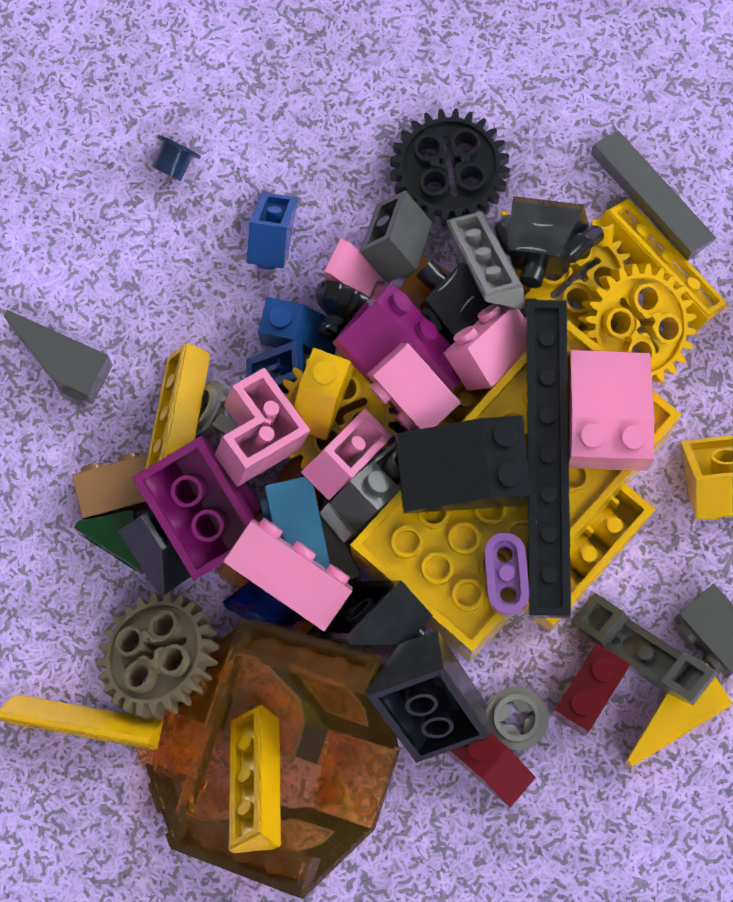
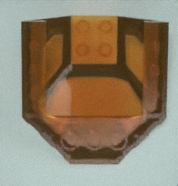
(332, 754)

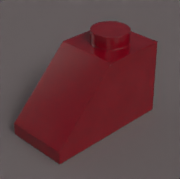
(495, 768)

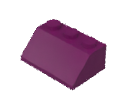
(383, 325)
(196, 505)

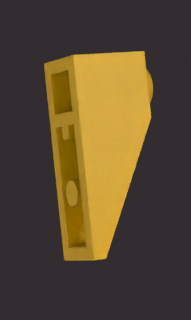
(676, 718)

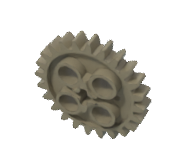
(157, 655)

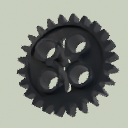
(483, 162)

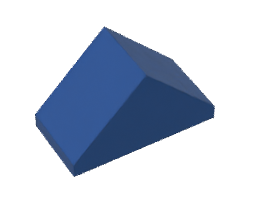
(279, 362)

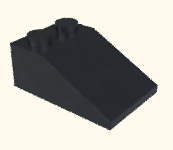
(464, 465)

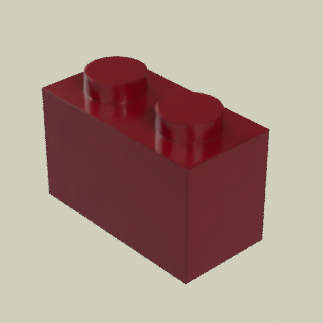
(591, 689)

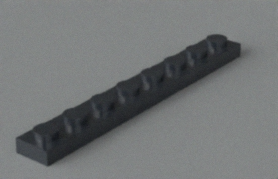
(548, 459)

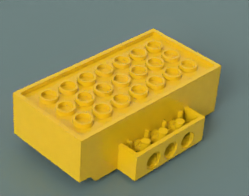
(444, 550)

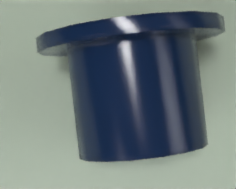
(173, 158)

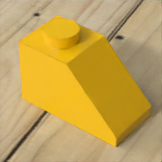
(322, 391)

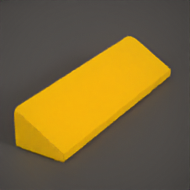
(644, 250)
(179, 402)
(82, 721)
(254, 782)

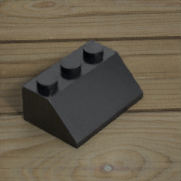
(377, 616)
(428, 698)

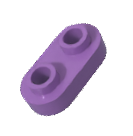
(506, 575)

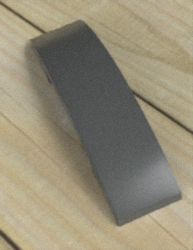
(649, 656)

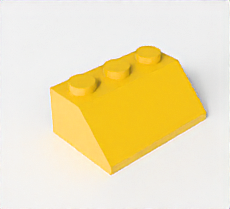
(709, 476)

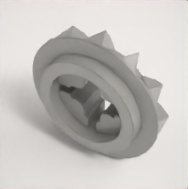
(212, 405)
(524, 701)

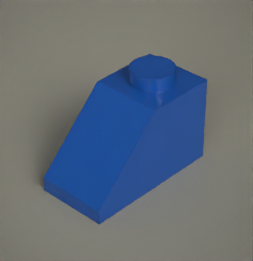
(271, 231)
(291, 321)

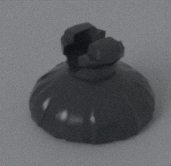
(339, 304)

